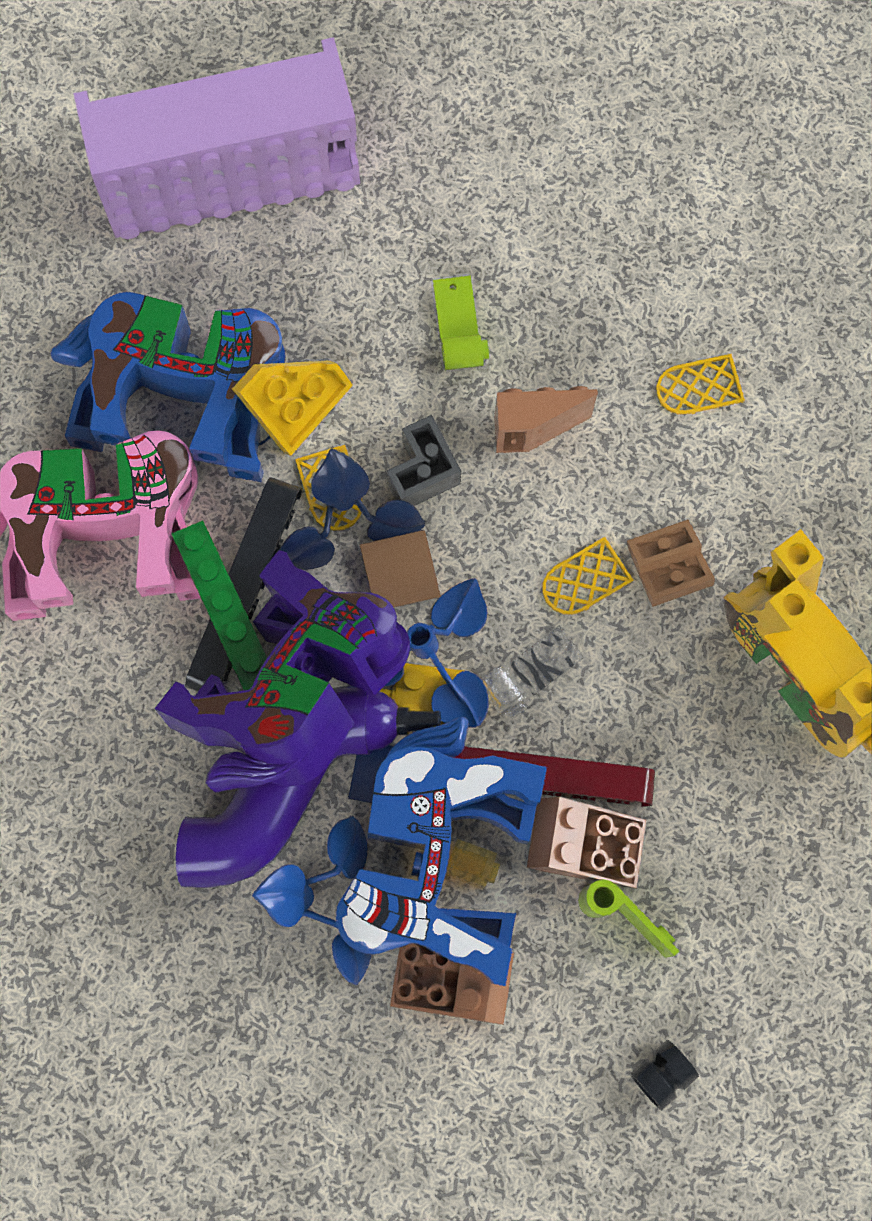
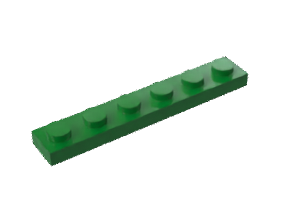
(221, 602)

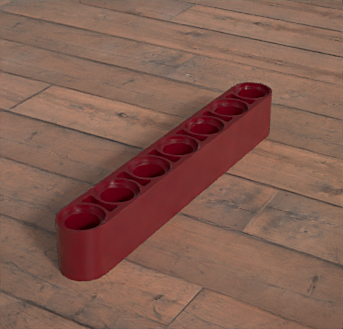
(583, 778)

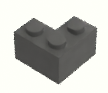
(430, 467)

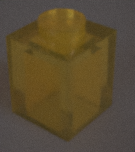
(472, 864)

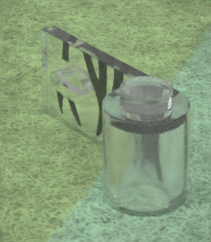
(531, 672)

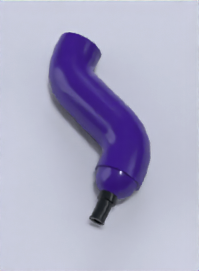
(265, 816)

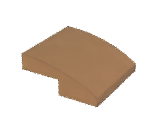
(670, 563)
(401, 568)

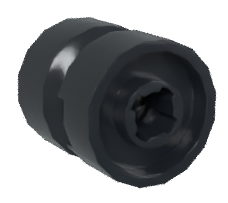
(664, 1075)

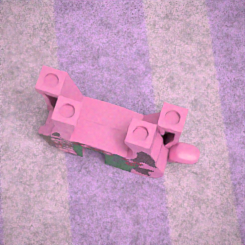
(55, 498)

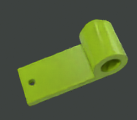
(458, 324)
(605, 897)

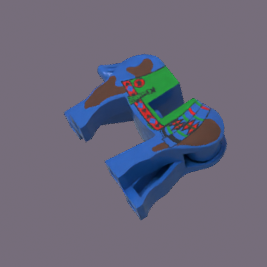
(145, 344)

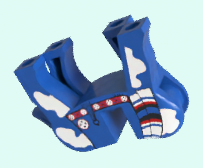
(413, 806)

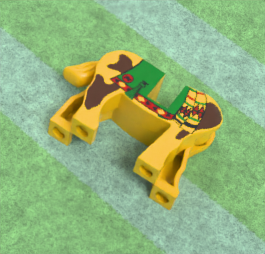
(808, 642)

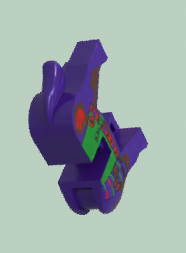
(291, 714)

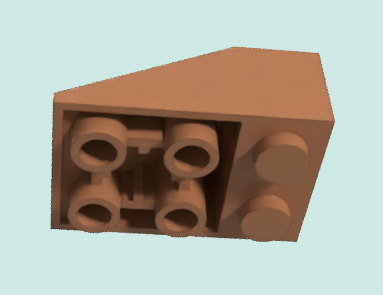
(538, 416)
(586, 842)
(446, 988)

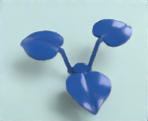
(464, 614)
(288, 894)

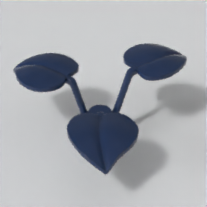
(340, 485)

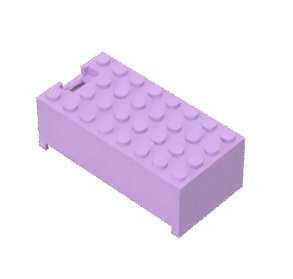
(221, 143)

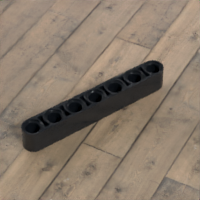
(256, 550)

